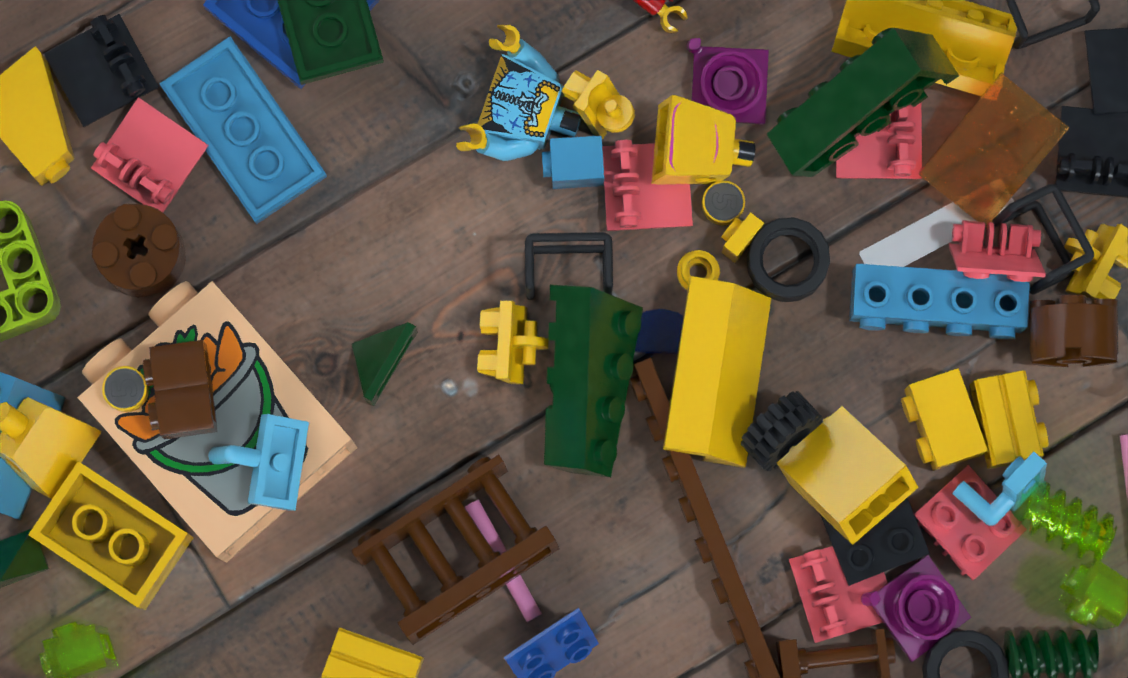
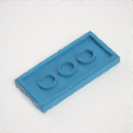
(244, 130)

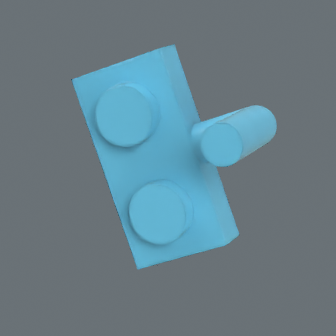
(275, 461)
(1019, 483)

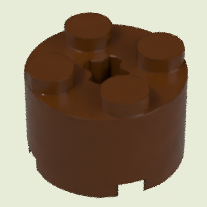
(130, 227)
(1074, 331)

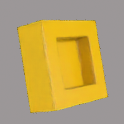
(740, 235)

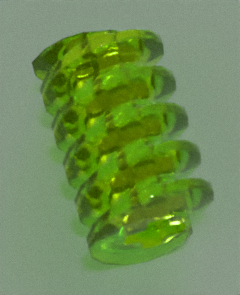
(1069, 522)

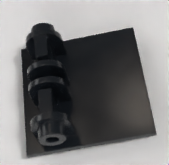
(101, 69)
(1108, 69)
(1093, 153)
(886, 546)

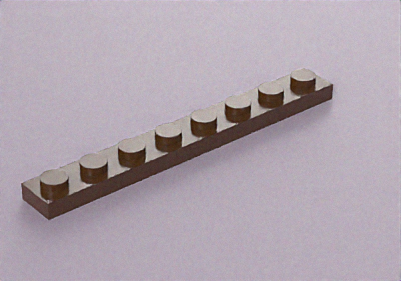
(711, 544)

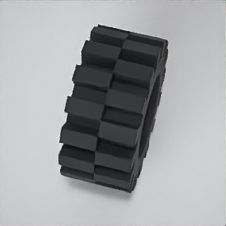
(780, 429)

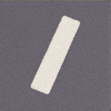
(918, 238)

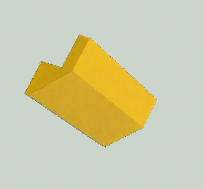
(970, 34)
(717, 371)

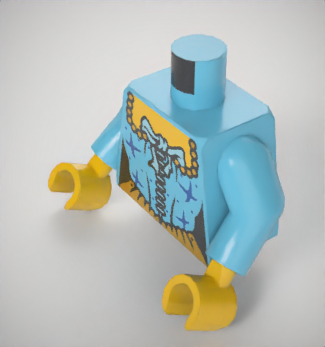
(520, 104)

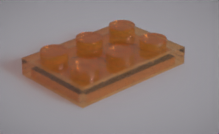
(993, 150)

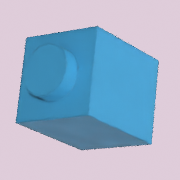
(574, 162)

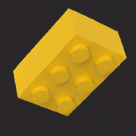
(111, 536)

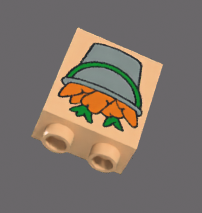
(245, 385)

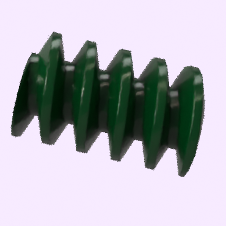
(1052, 656)

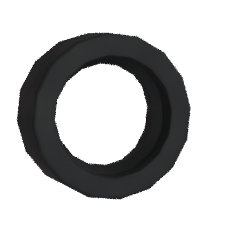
(807, 233)
(970, 638)

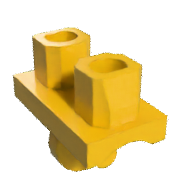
(599, 103)
(1109, 248)
(515, 342)

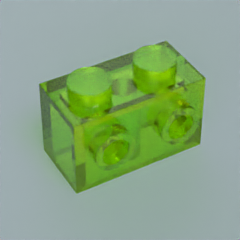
(1095, 595)
(78, 652)

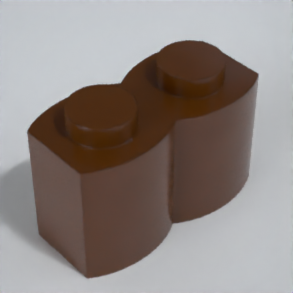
(182, 390)

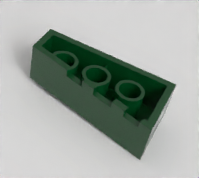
(859, 99)
(589, 378)

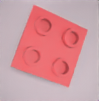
(889, 153)
(149, 156)
(631, 197)
(978, 261)
(961, 532)
(828, 600)

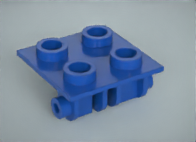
(554, 648)

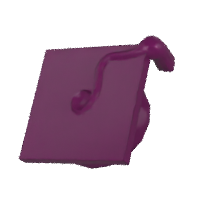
(731, 80)
(918, 607)

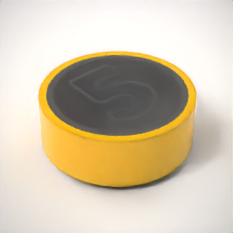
(723, 202)
(125, 389)

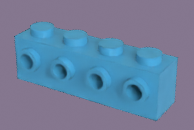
(937, 299)

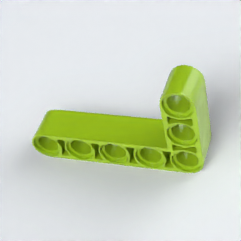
(26, 284)

